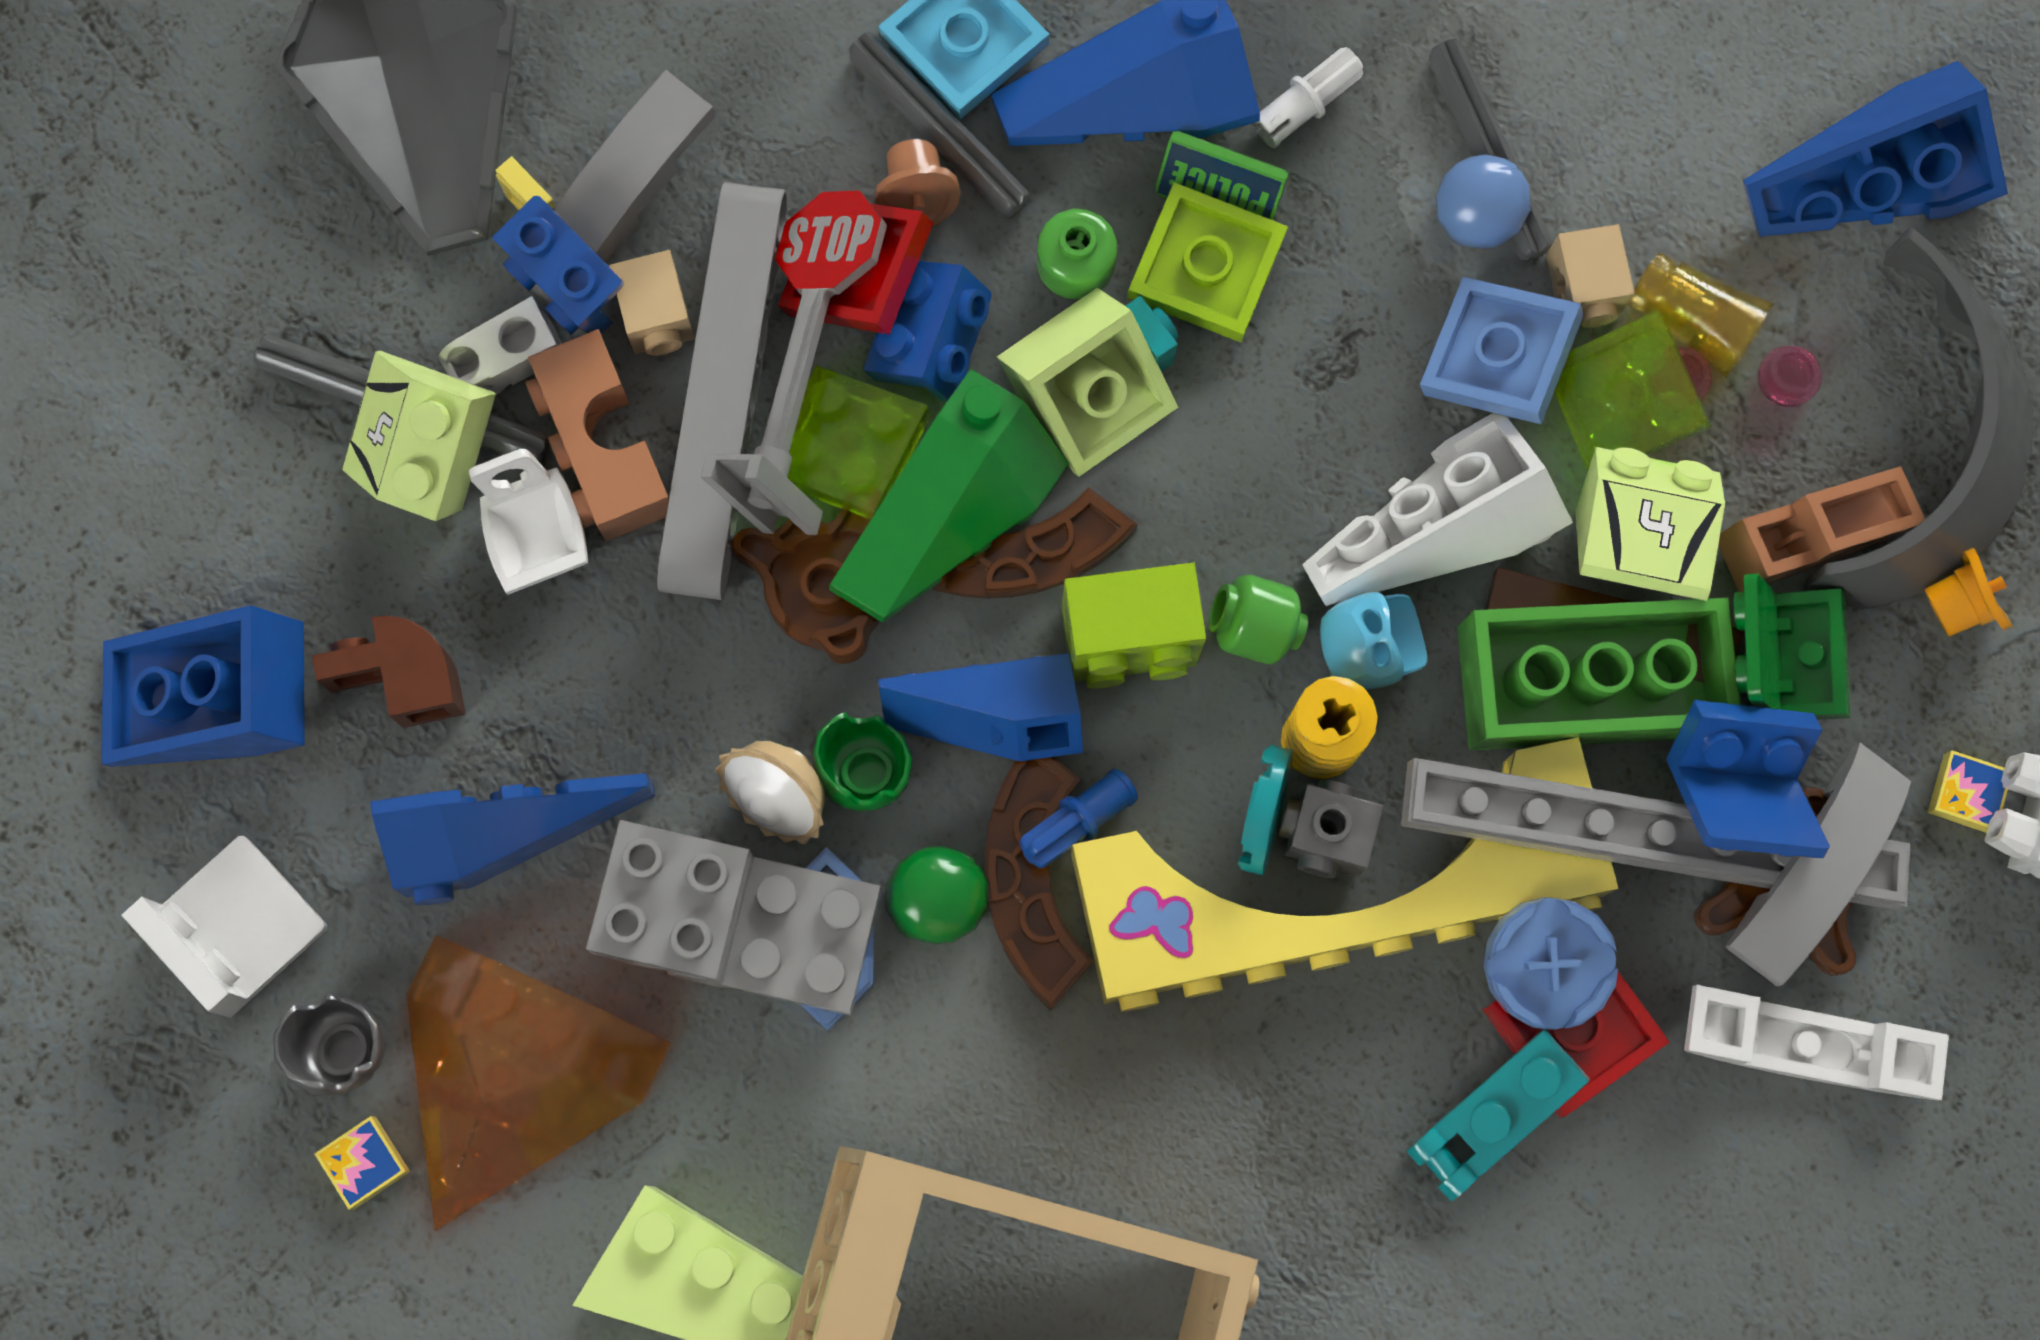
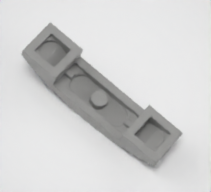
(1813, 892)

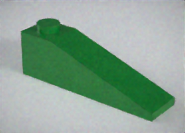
(963, 487)

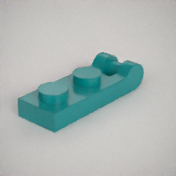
(1500, 1113)

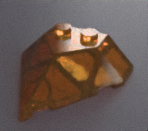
(512, 1073)

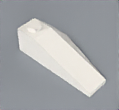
(1469, 508)

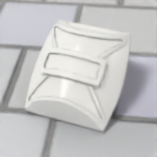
(528, 524)

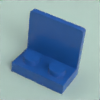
(1741, 778)

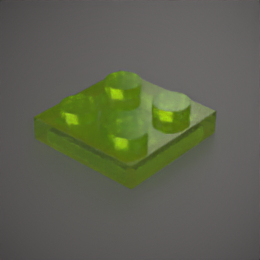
(1630, 391)
(852, 441)

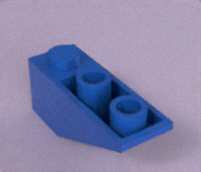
(997, 708)

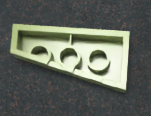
(689, 1277)

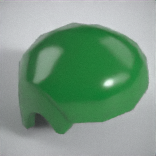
(861, 762)
(936, 895)

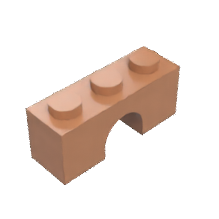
(579, 388)

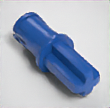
(1078, 818)

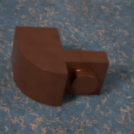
(413, 666)

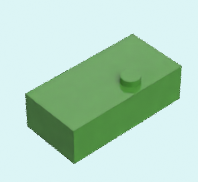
(1591, 671)

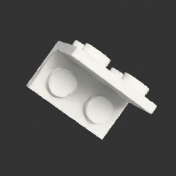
(229, 927)

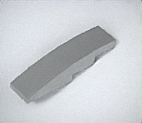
(632, 166)

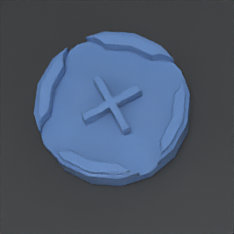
(1551, 963)

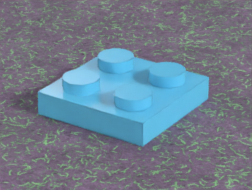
(963, 45)

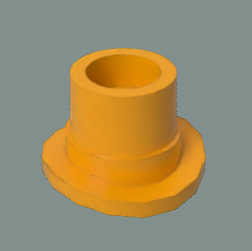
(1967, 597)

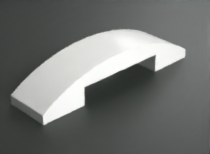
(1816, 1045)

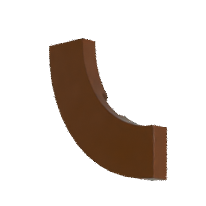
(1044, 552)
(1020, 892)

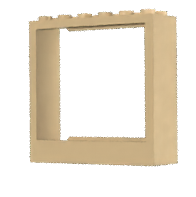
(870, 1224)

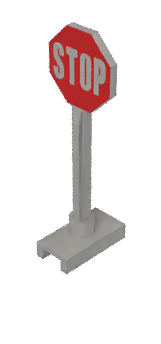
(821, 255)

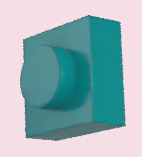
(1157, 330)

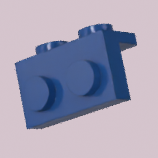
(557, 260)
(932, 330)

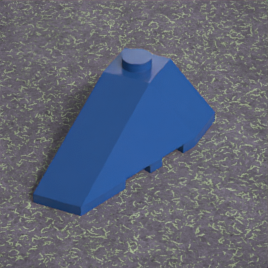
(1154, 72)
(456, 842)

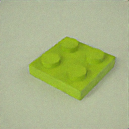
(1207, 262)

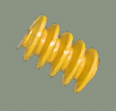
(1345, 729)

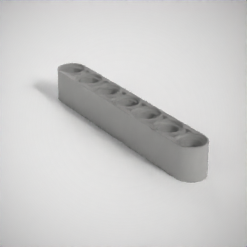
(722, 387)

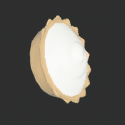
(774, 790)

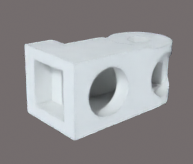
(500, 348)

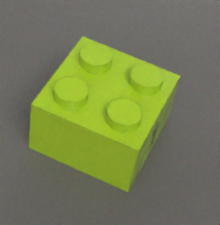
(1133, 624)

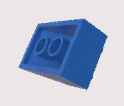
(204, 689)

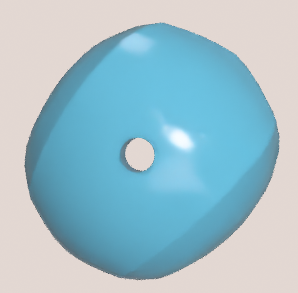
(1373, 639)

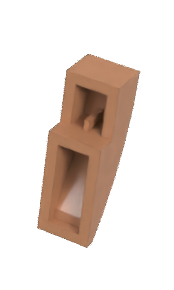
(1821, 527)

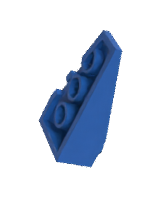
(1903, 154)

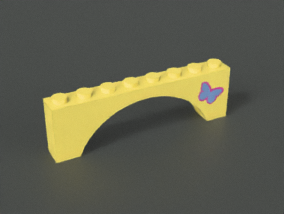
(1166, 933)

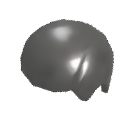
(329, 1046)

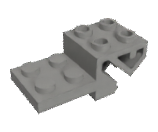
(733, 918)

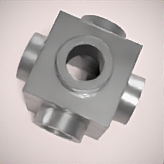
(1351, 819)

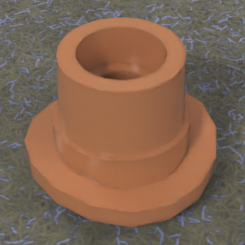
(918, 181)

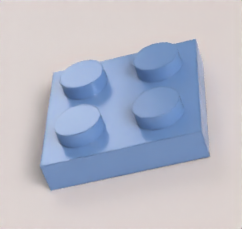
(1502, 350)

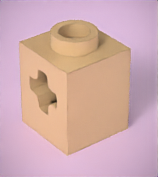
(1592, 271)
(653, 304)

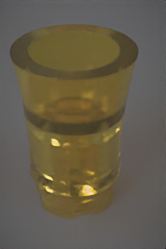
(1701, 311)

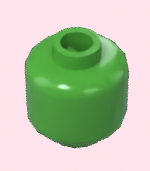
(1076, 253)
(1257, 619)

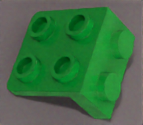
(1793, 649)

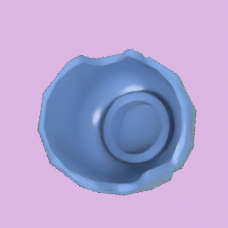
(1483, 201)

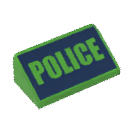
(1221, 175)

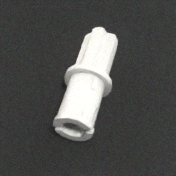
(1308, 96)

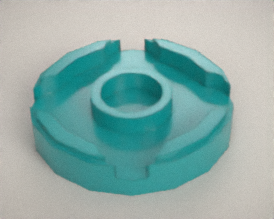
(1265, 810)

